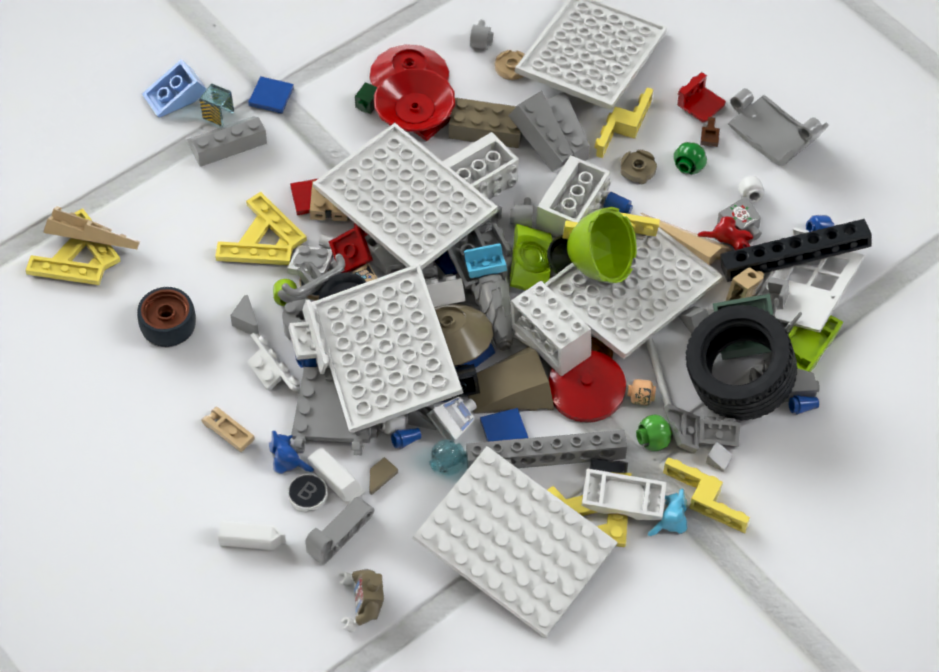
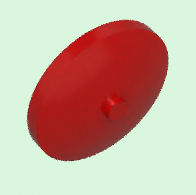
(589, 389)

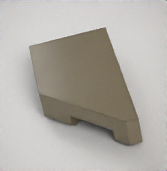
(381, 474)

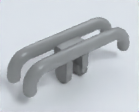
(312, 283)

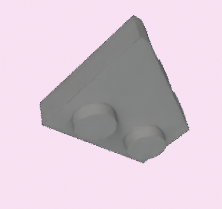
(684, 427)

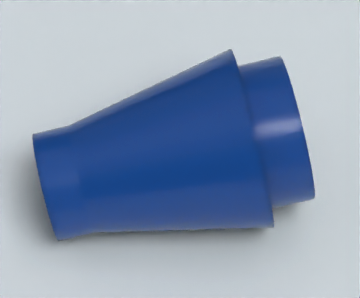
(801, 404)
(404, 437)

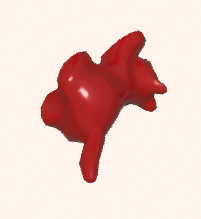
(727, 233)

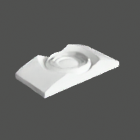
(624, 495)

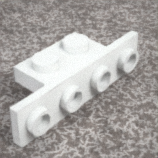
(307, 338)
(269, 367)

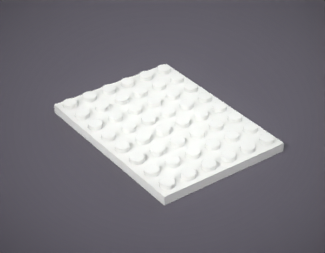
(591, 51)
(405, 197)
(630, 312)
(386, 348)
(515, 541)

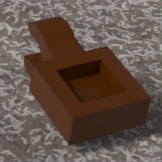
(710, 134)

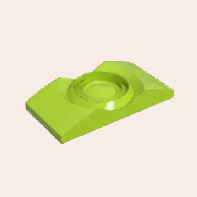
(529, 257)
(811, 345)

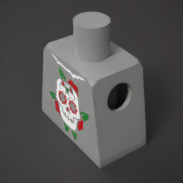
(744, 215)

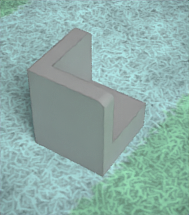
(778, 289)

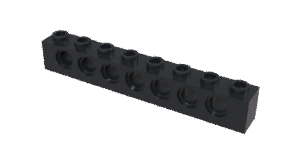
(798, 249)

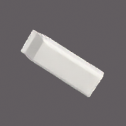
(335, 475)
(250, 535)

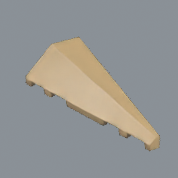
(75, 227)
(703, 247)

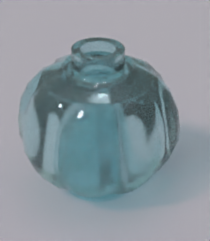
(447, 457)

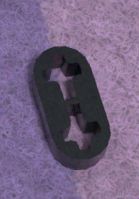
(609, 465)

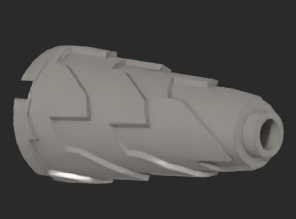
(494, 302)

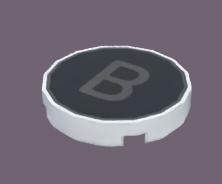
(307, 492)

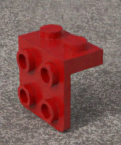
(698, 99)

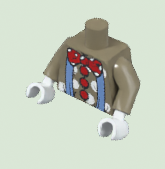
(368, 596)

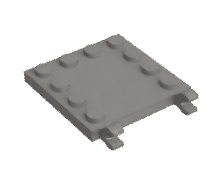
(321, 414)

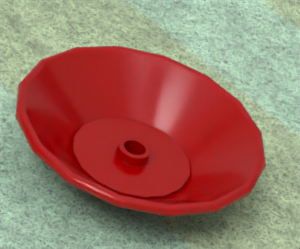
(406, 57)
(414, 99)

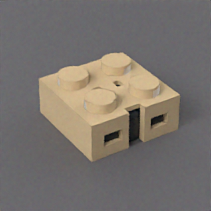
(322, 208)

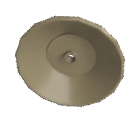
(465, 331)

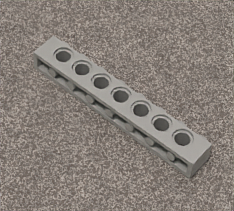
(555, 449)

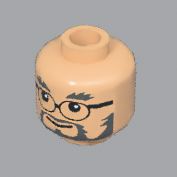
(641, 392)

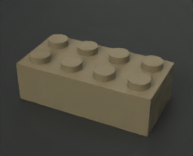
(476, 119)

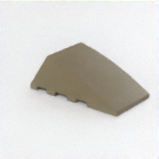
(513, 383)

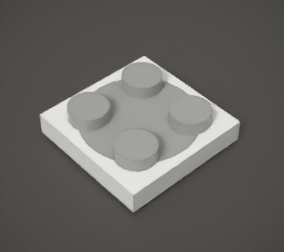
(318, 256)

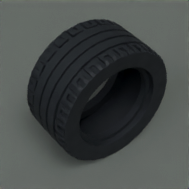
(733, 326)

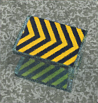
(212, 107)

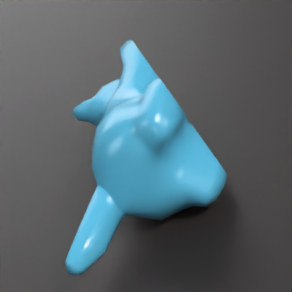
(674, 515)

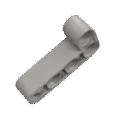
(326, 543)

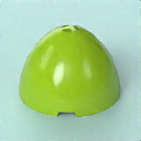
(603, 245)

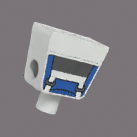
(453, 417)

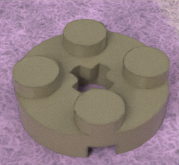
(636, 174)

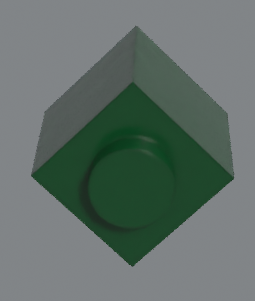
(365, 98)

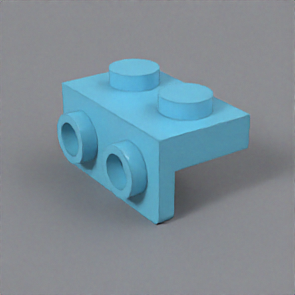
(485, 260)

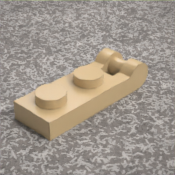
(228, 429)

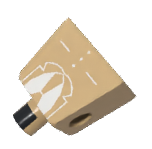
(747, 282)

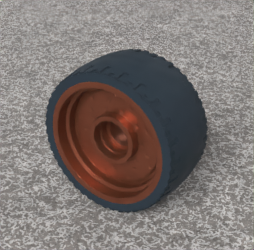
(166, 316)

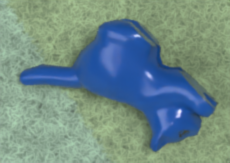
(285, 456)

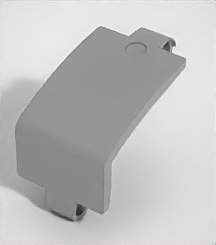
(771, 128)

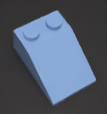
(174, 90)

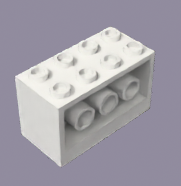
(486, 165)
(573, 195)
(551, 328)

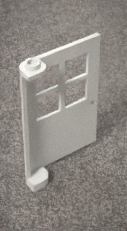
(813, 302)

